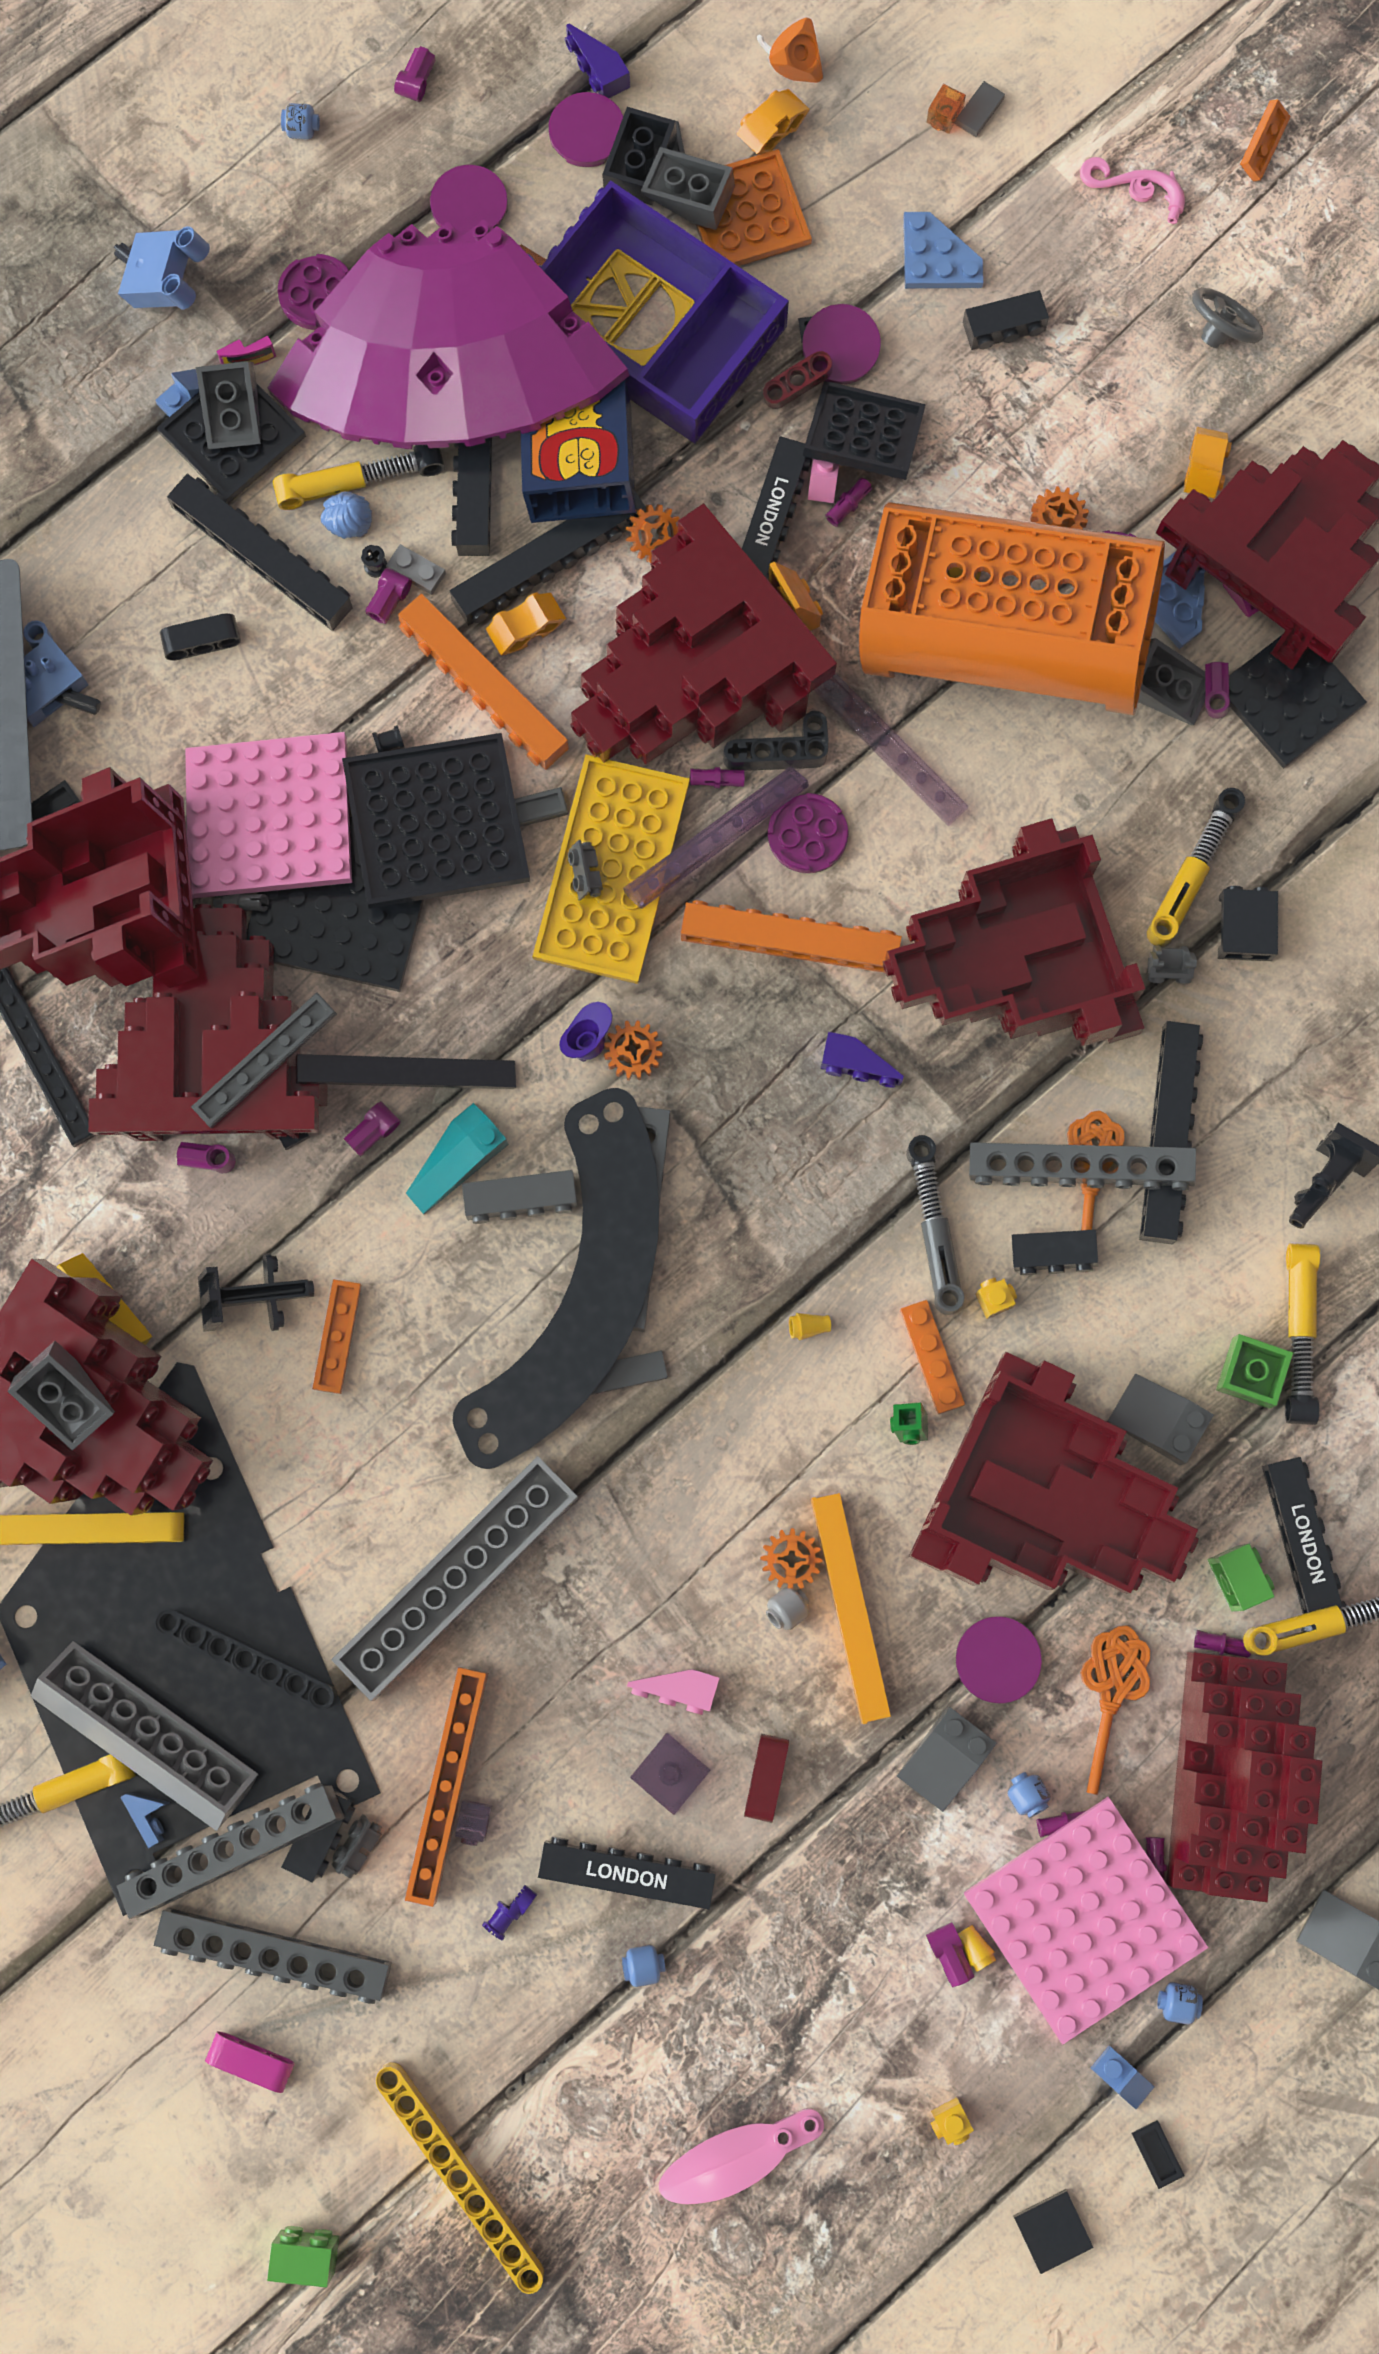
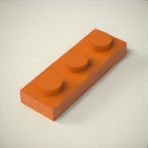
(1265, 140)

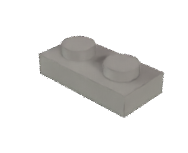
(421, 571)

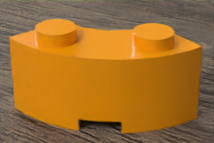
(772, 121)
(1206, 462)
(516, 627)

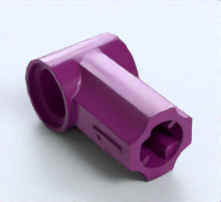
(413, 80)
(391, 589)
(1217, 687)
(377, 1124)
(204, 1157)
(947, 1947)

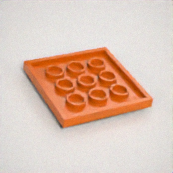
(761, 213)

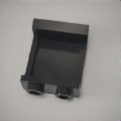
(1248, 924)

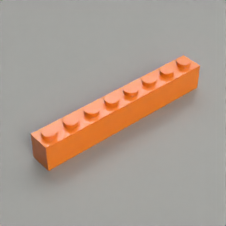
(483, 682)
(786, 936)
(446, 1787)

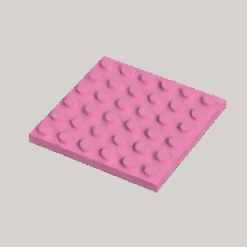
(268, 815)
(1085, 1920)

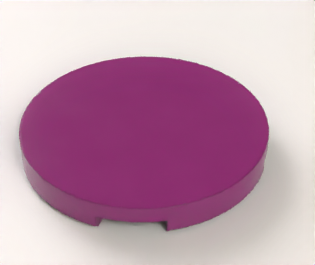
(584, 128)
(467, 197)
(307, 285)
(847, 337)
(808, 833)
(998, 1660)

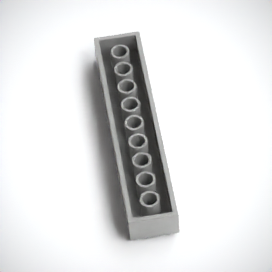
(454, 1579)

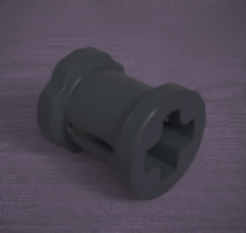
(370, 566)
(388, 740)

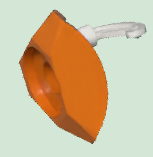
(796, 52)

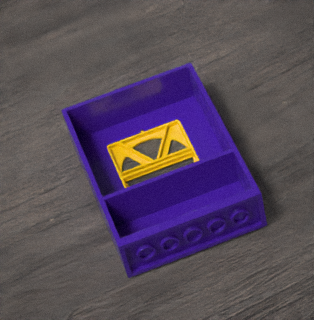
(721, 311)

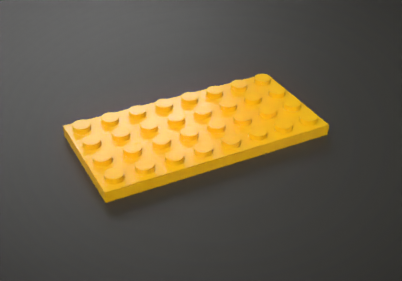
(633, 825)

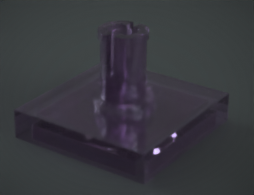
(670, 1773)

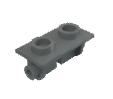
(581, 858)
(348, 1856)

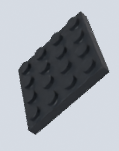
(864, 430)
(237, 467)
(1291, 706)

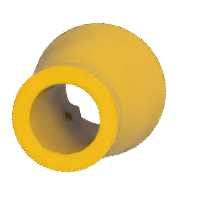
(808, 1325)
(976, 1949)

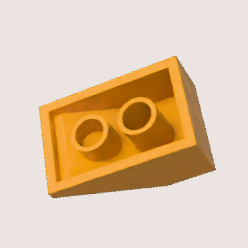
(796, 594)

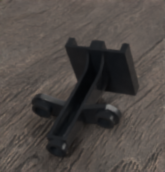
(1346, 1153)
(215, 1297)

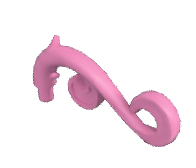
(1135, 178)

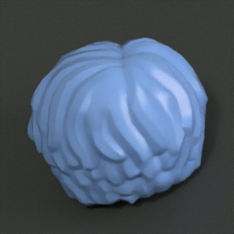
(347, 515)

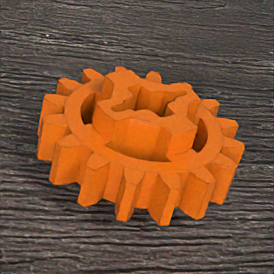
(1062, 504)
(660, 523)
(643, 1048)
(790, 1573)

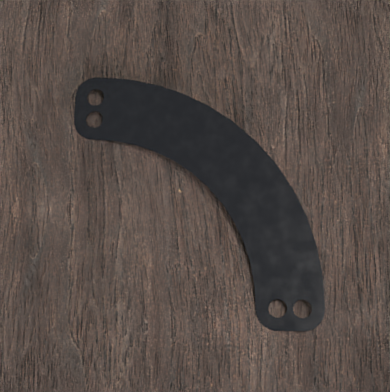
(602, 1297)

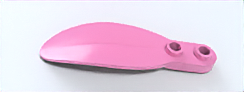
(735, 2159)

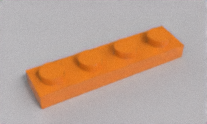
(337, 1336)
(932, 1357)

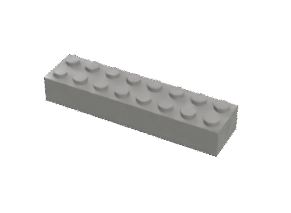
(144, 1735)

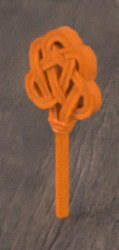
(1103, 1134)
(1110, 1706)

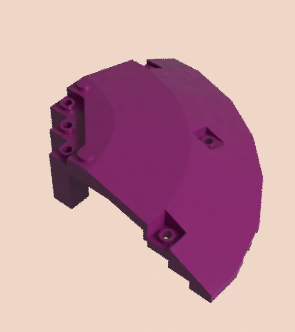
(444, 345)

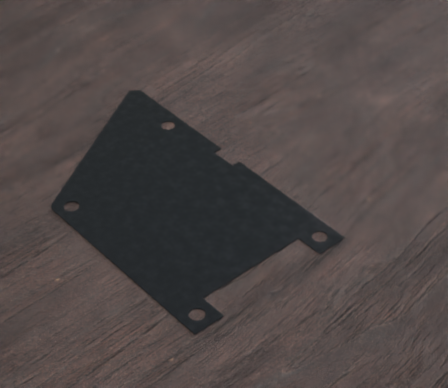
(108, 1605)

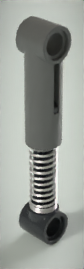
(935, 1228)

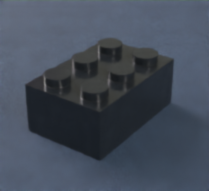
(636, 149)

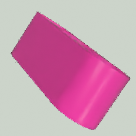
(249, 2062)

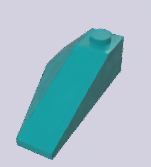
(461, 1151)

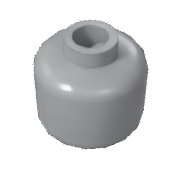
(787, 1608)

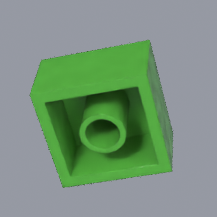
(1254, 1371)
(1241, 1577)
(303, 2257)

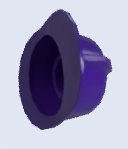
(587, 1032)

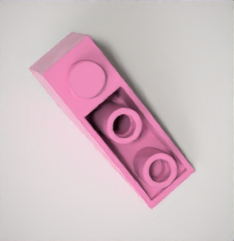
(823, 481)
(686, 1687)

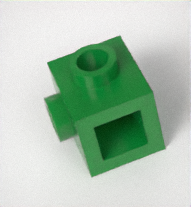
(910, 1423)

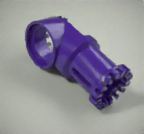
(507, 1914)

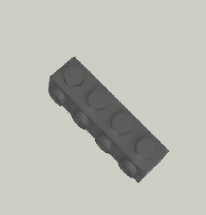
(519, 1196)

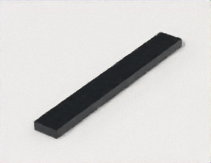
(42, 1061)
(405, 1071)

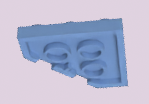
(937, 256)
(1180, 609)

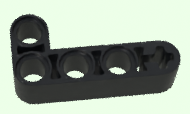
(775, 746)

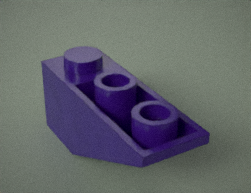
(602, 64)
(851, 1057)

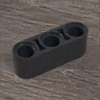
(200, 636)

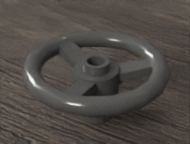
(1223, 320)

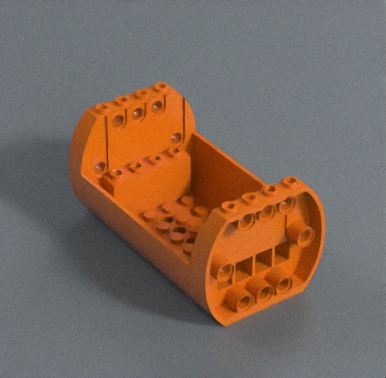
(1011, 636)

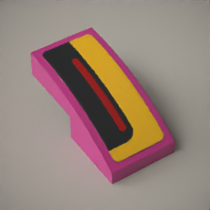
(256, 352)

